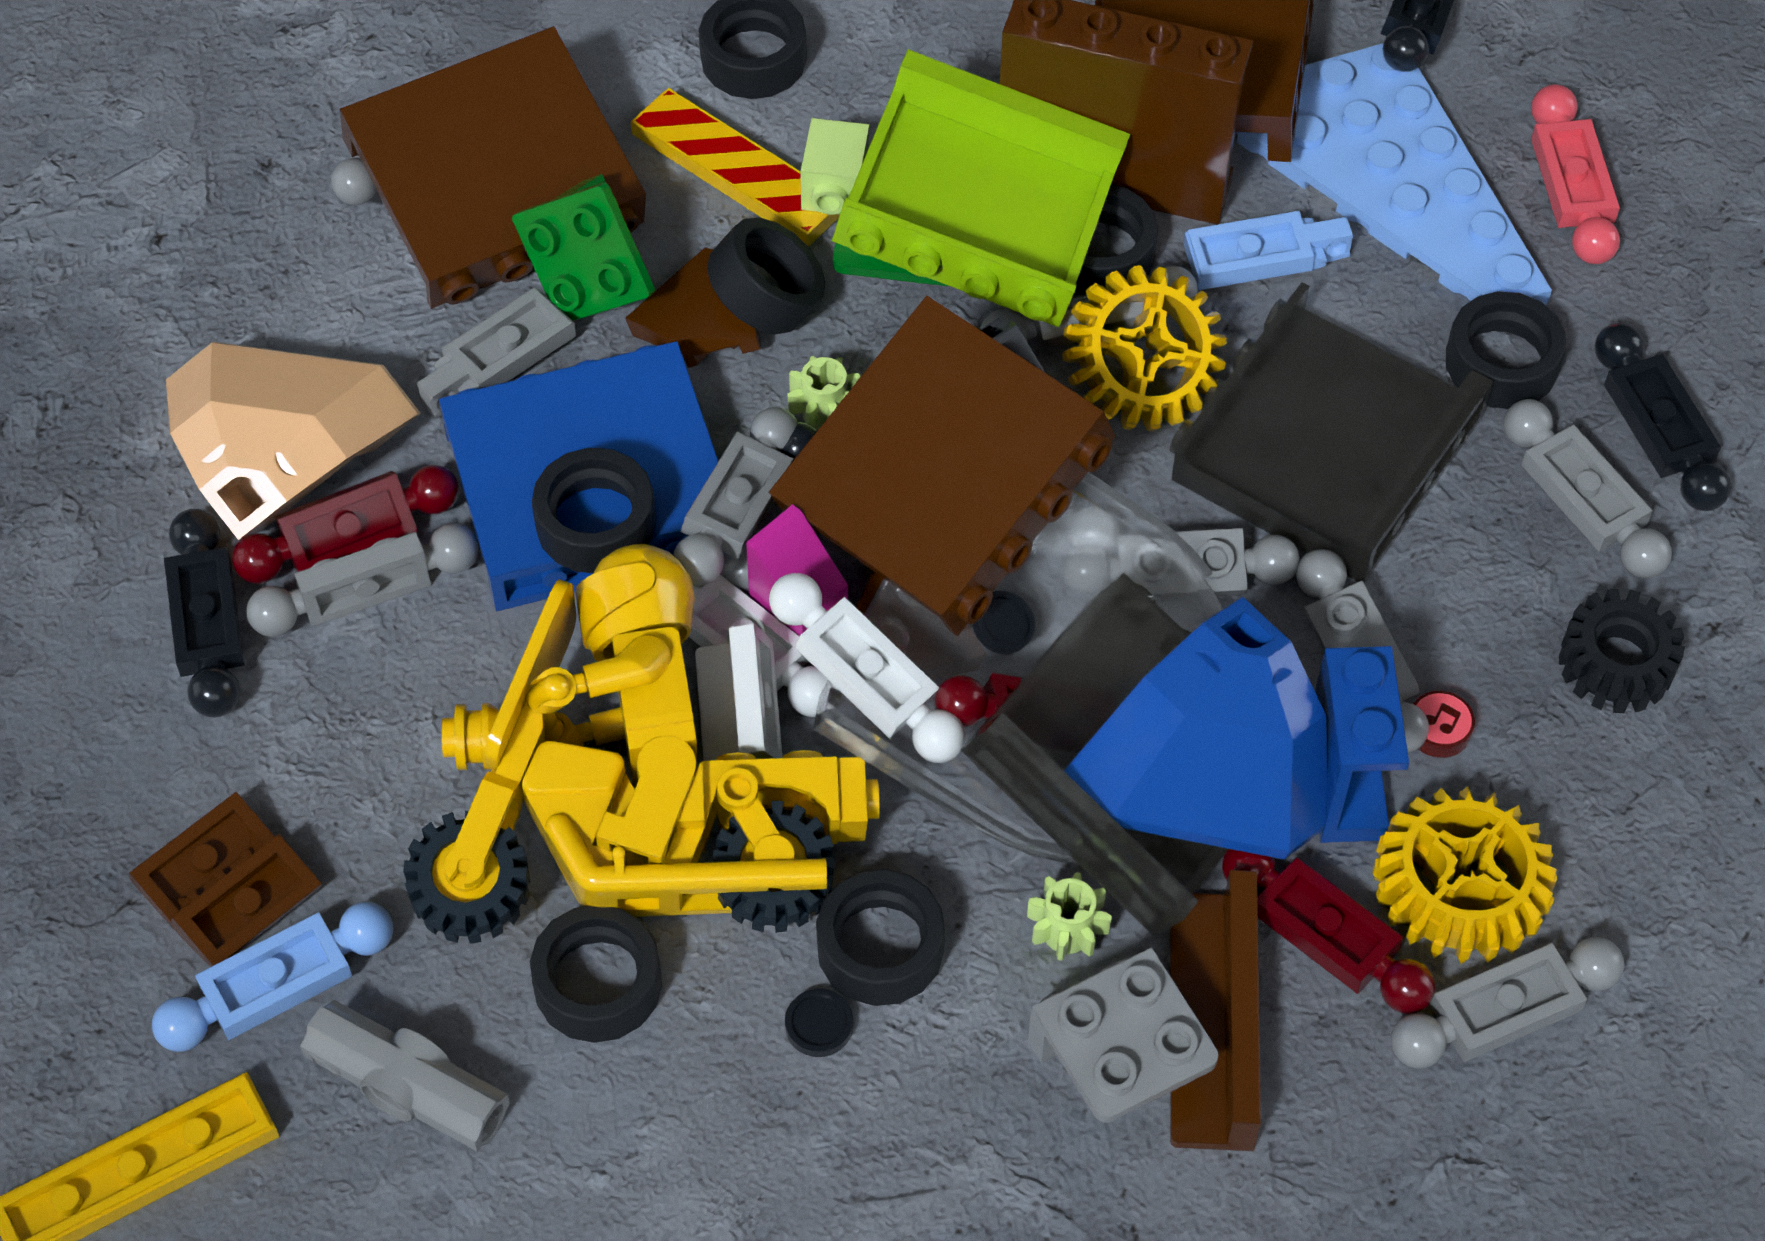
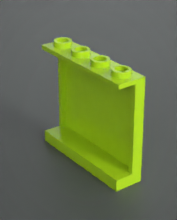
(981, 188)

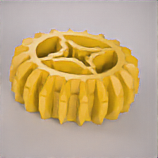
(1151, 323)
(1478, 908)

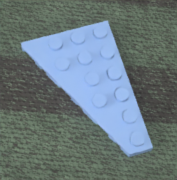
(1403, 173)

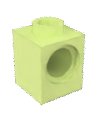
(831, 163)

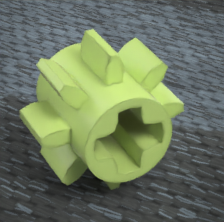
(819, 389)
(1074, 898)

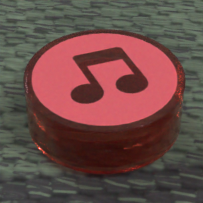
(1449, 723)

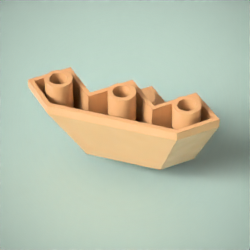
(276, 425)

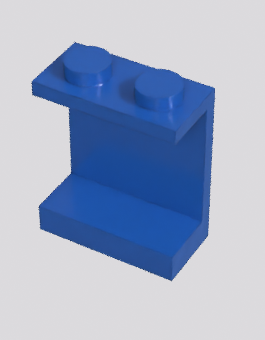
(1362, 739)

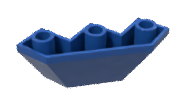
(1217, 743)

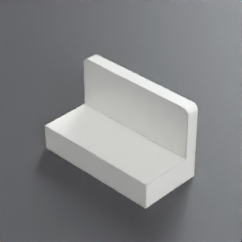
(739, 695)

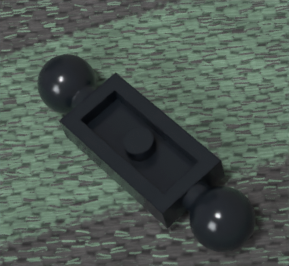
(1413, 31)
(1662, 417)
(204, 613)

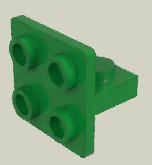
(584, 250)

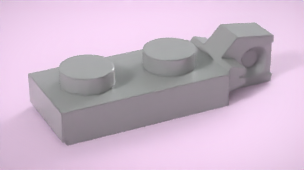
(497, 348)

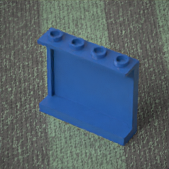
(516, 428)

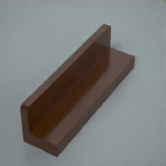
(1219, 978)

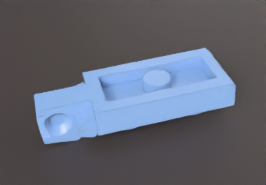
(1264, 248)

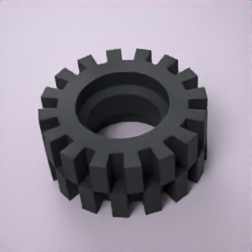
(1630, 622)

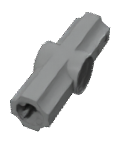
(405, 1075)

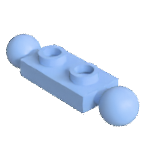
(272, 976)

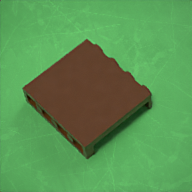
(1275, 64)
(1147, 77)
(478, 147)
(946, 463)

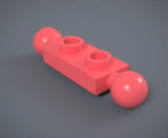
(1575, 174)

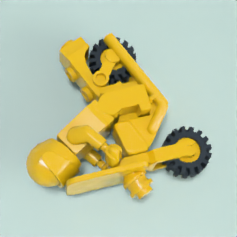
(615, 840)

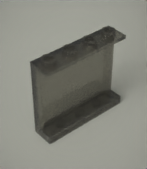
(1325, 437)
(1054, 717)

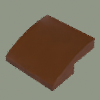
(224, 880)

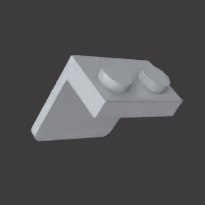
(1123, 1036)

